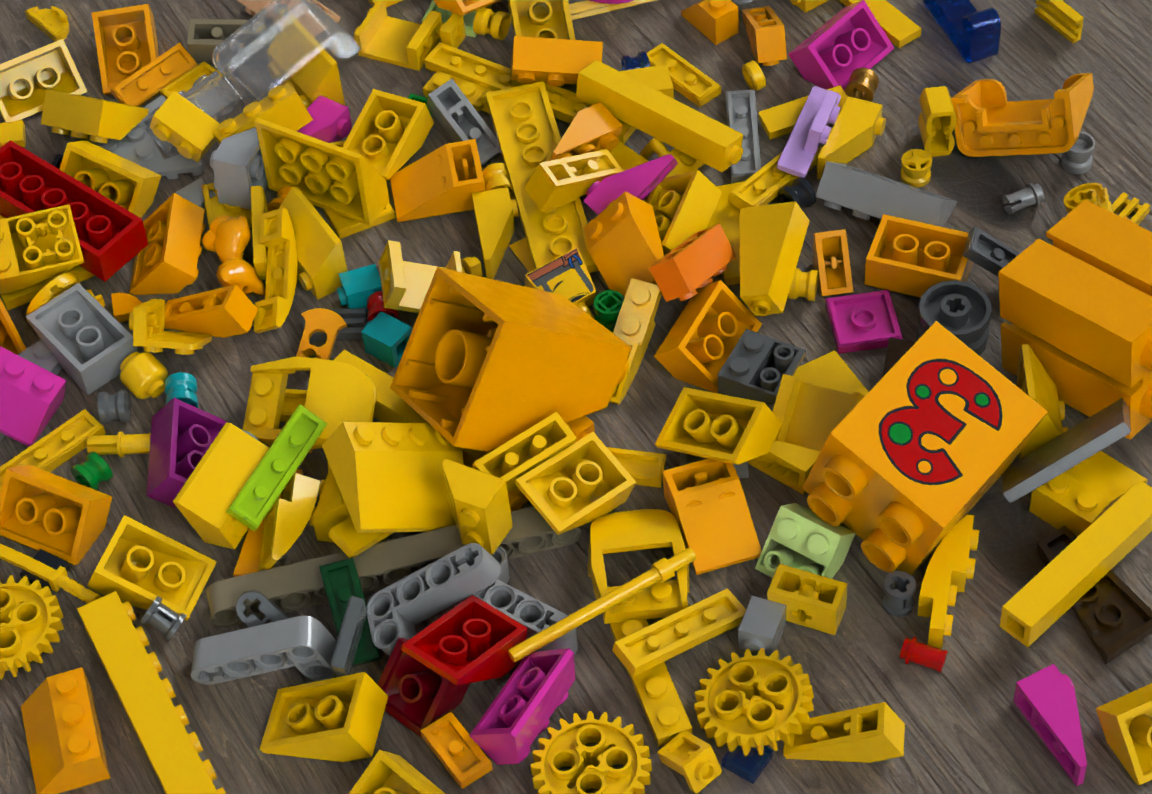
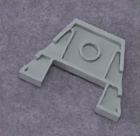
(142, 150)

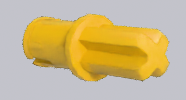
(119, 444)

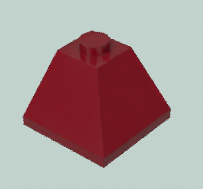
(417, 692)

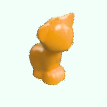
(229, 239)

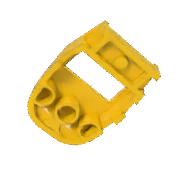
(334, 394)
(633, 532)

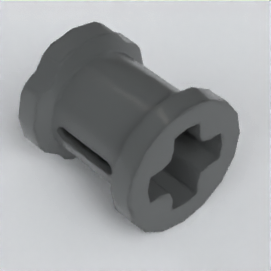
(903, 590)
(163, 618)

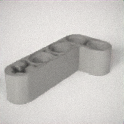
(427, 592)
(524, 607)
(264, 649)

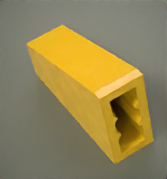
(769, 254)

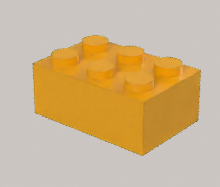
(915, 256)

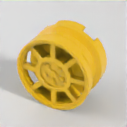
(1090, 191)

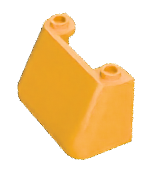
(1001, 127)

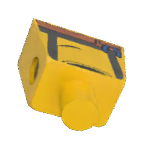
(567, 277)

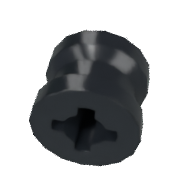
(800, 191)

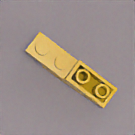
(635, 328)
(947, 576)

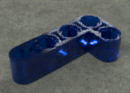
(971, 31)

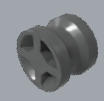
(114, 407)

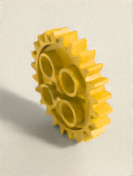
(27, 624)
(754, 701)
(591, 764)

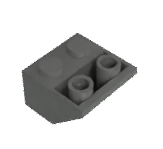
(757, 367)

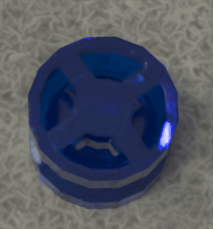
(636, 62)

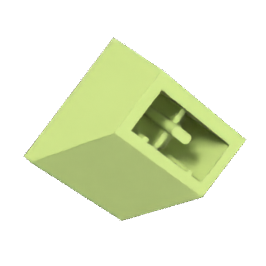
(804, 543)

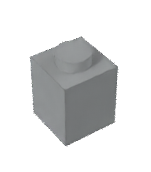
(762, 626)

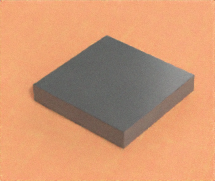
(349, 637)

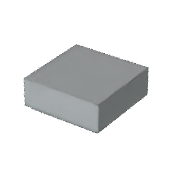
(194, 193)

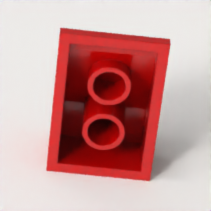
(468, 643)

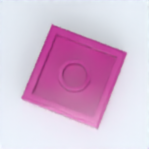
(862, 321)

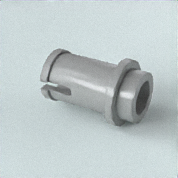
(1031, 195)

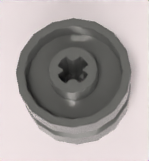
(958, 308)

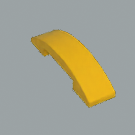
(281, 271)

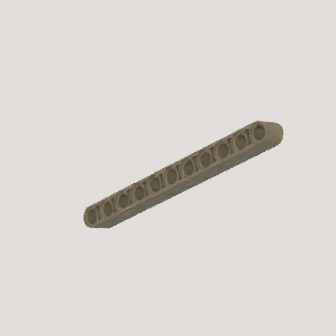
(302, 586)

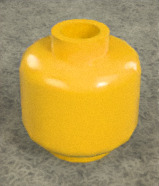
(143, 375)

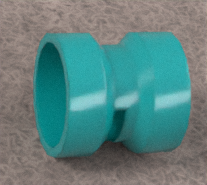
(182, 387)

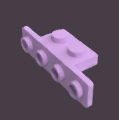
(810, 131)

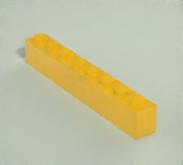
(147, 697)

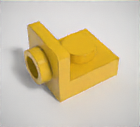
(691, 759)

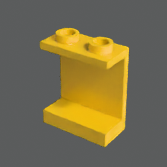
(396, 39)
(406, 282)
(810, 411)

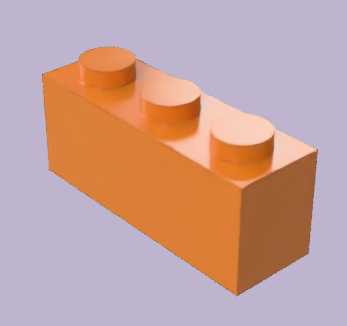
(693, 263)

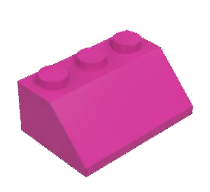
(841, 45)
(27, 397)
(525, 705)

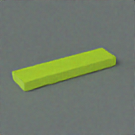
(276, 467)

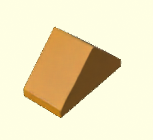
(832, 262)

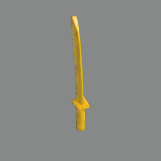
(56, 578)

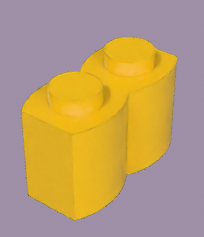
(937, 121)

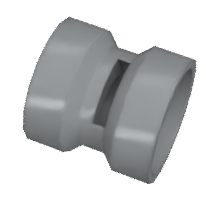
(1079, 157)

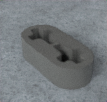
(266, 607)

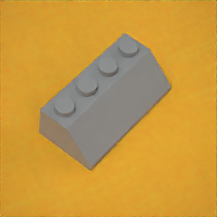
(877, 195)

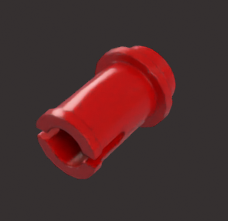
(923, 654)

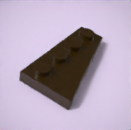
(1109, 610)

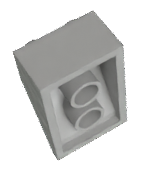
(83, 337)

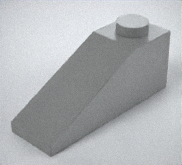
(462, 120)

